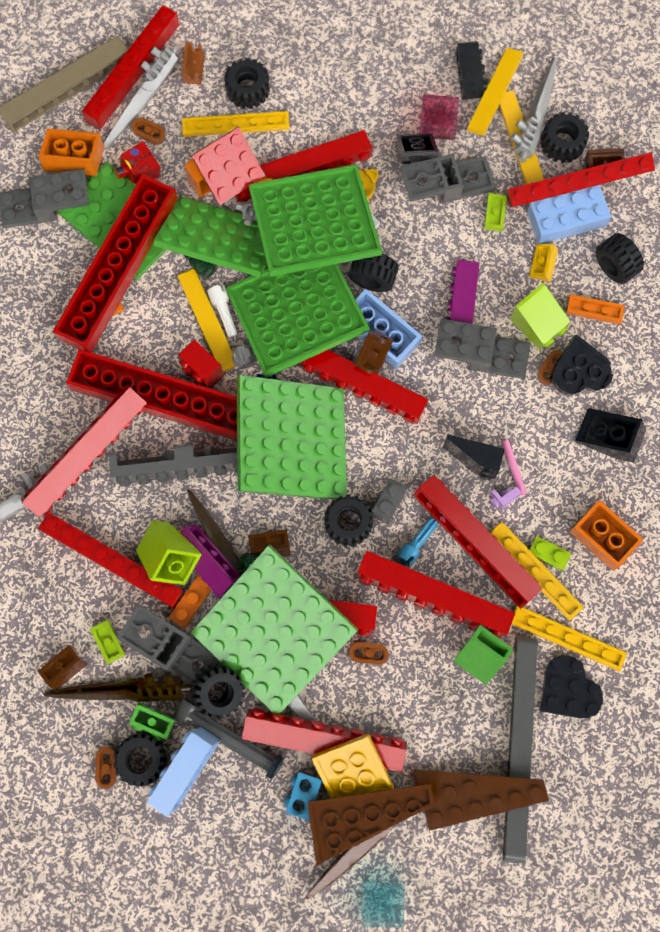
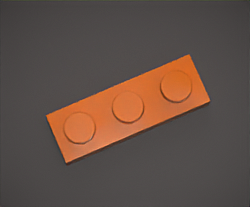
(595, 309)
(190, 602)

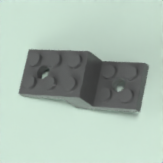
(447, 178)
(44, 198)
(482, 349)
(165, 644)

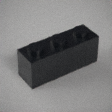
(470, 70)

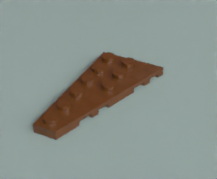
(472, 796)
(354, 818)

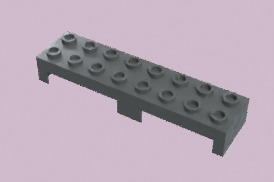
(179, 464)

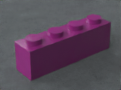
(463, 291)
(212, 565)

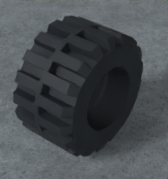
(243, 71)
(571, 126)
(619, 258)
(374, 273)
(348, 504)
(228, 701)
(122, 759)

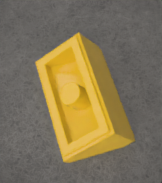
(543, 262)

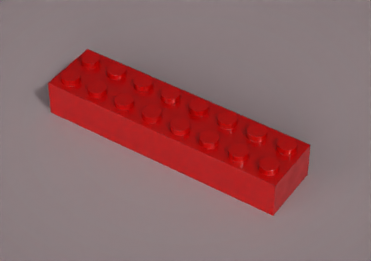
(434, 595)

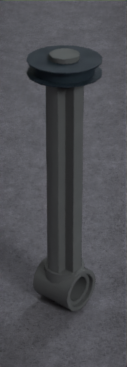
(190, 715)

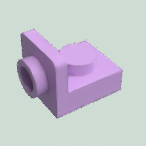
(507, 497)

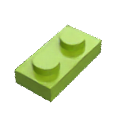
(495, 212)
(550, 553)
(107, 642)

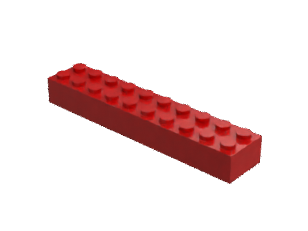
(115, 264)
(165, 395)

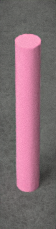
(513, 466)

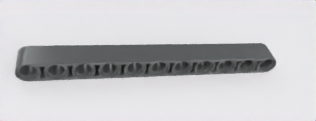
(520, 743)

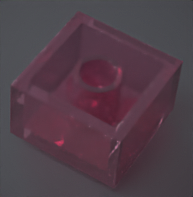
(439, 116)

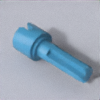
(410, 551)

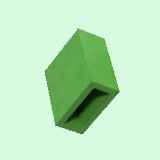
(483, 655)

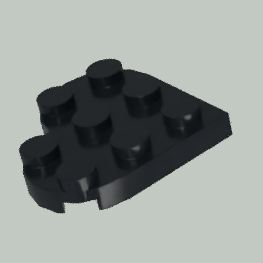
(581, 368)
(568, 690)

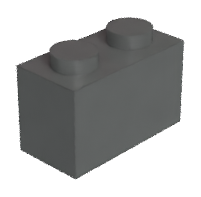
(389, 501)

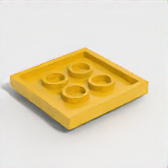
(352, 768)

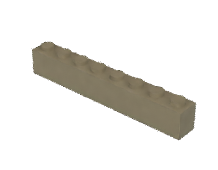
(62, 85)

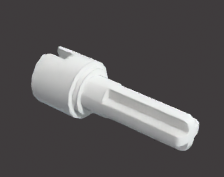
(219, 299)

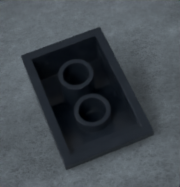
(416, 148)
(612, 434)
(476, 456)

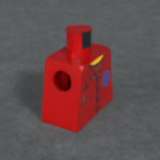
(136, 162)

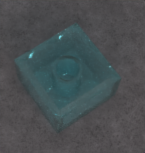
(382, 903)

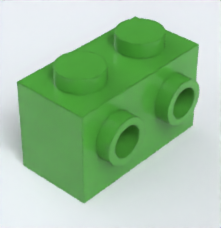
(152, 721)

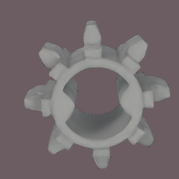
(243, 357)

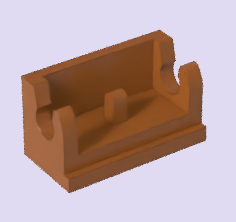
(193, 64)

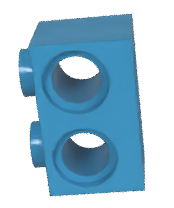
(305, 796)

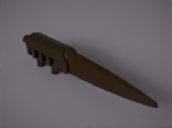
(213, 531)
(127, 690)

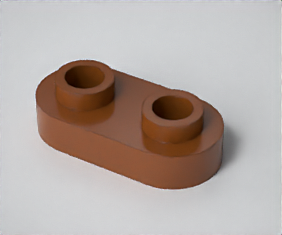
(150, 130)
(547, 367)
(368, 655)
(105, 767)

